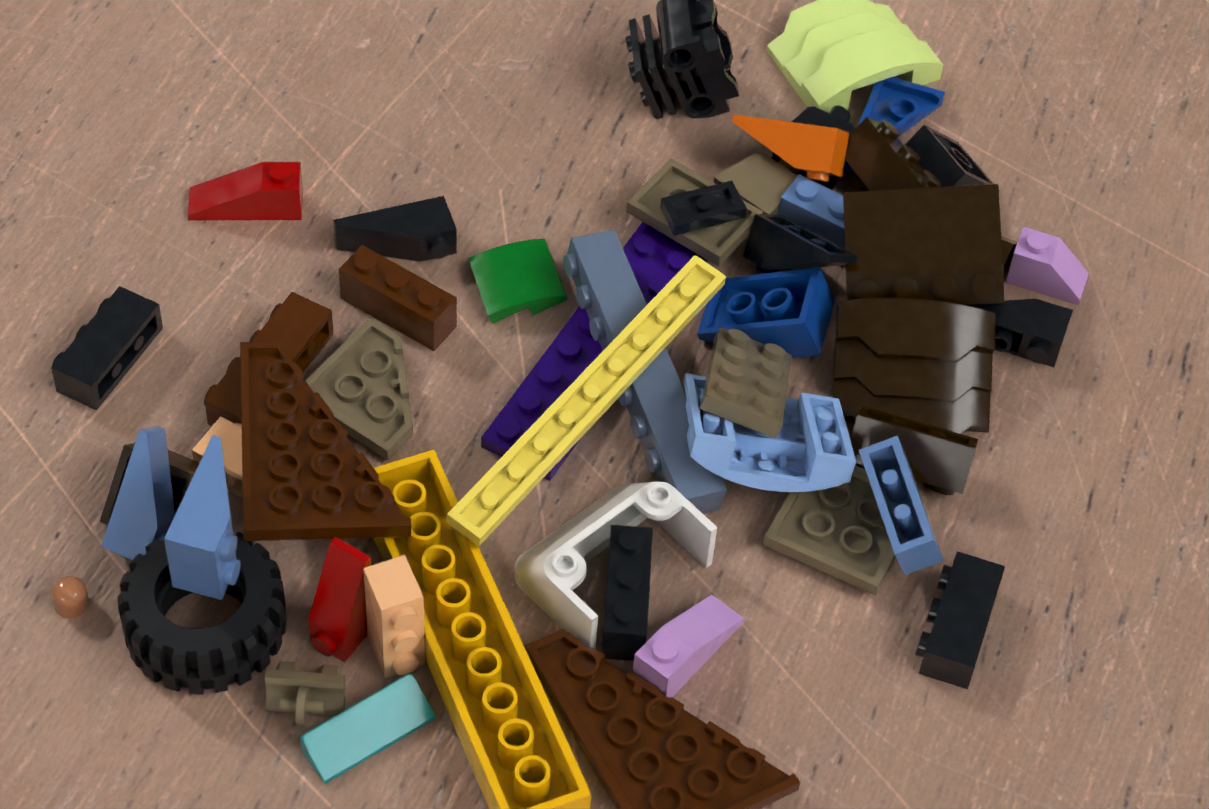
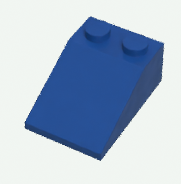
(773, 308)

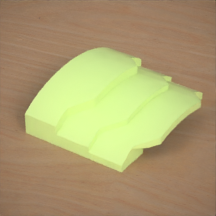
(846, 46)

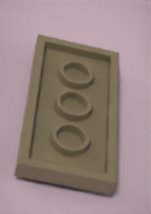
(747, 381)

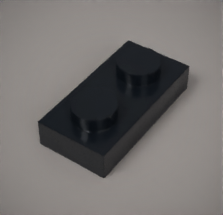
(703, 208)

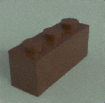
(398, 297)

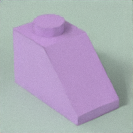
(1047, 267)

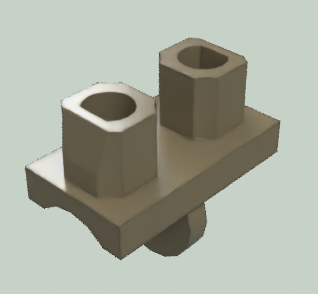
(305, 692)

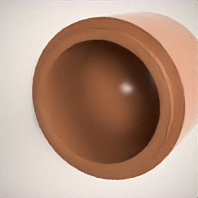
(70, 597)

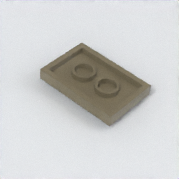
(711, 243)

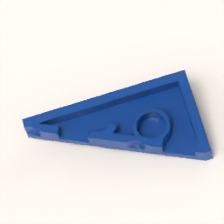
(900, 104)

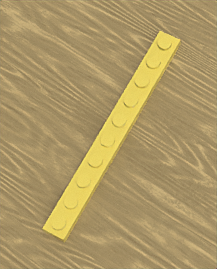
(584, 401)

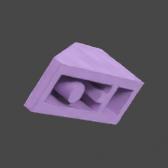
(685, 645)

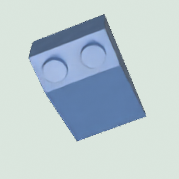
(201, 535)

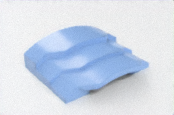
(806, 456)

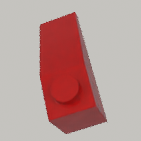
(251, 193)
(339, 605)

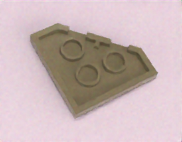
(368, 388)

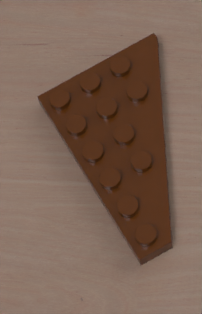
(298, 462)
(645, 742)

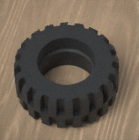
(206, 655)

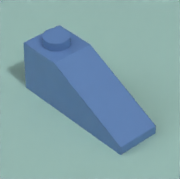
(144, 499)

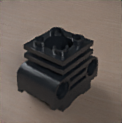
(686, 57)

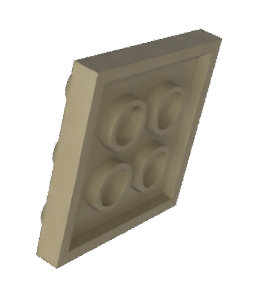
(836, 532)

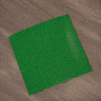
(517, 279)

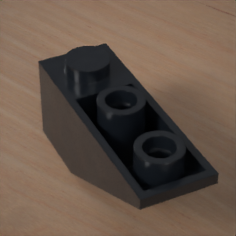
(1029, 328)

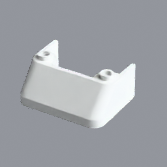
(559, 561)

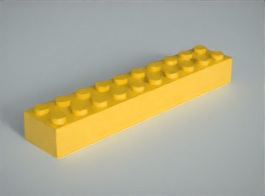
(478, 654)

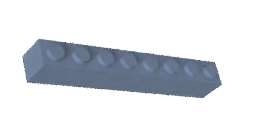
(656, 397)

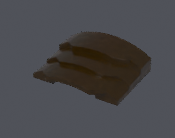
(915, 361)

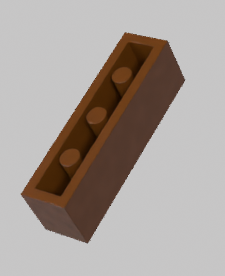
(296, 323)

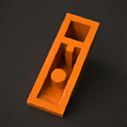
(804, 146)

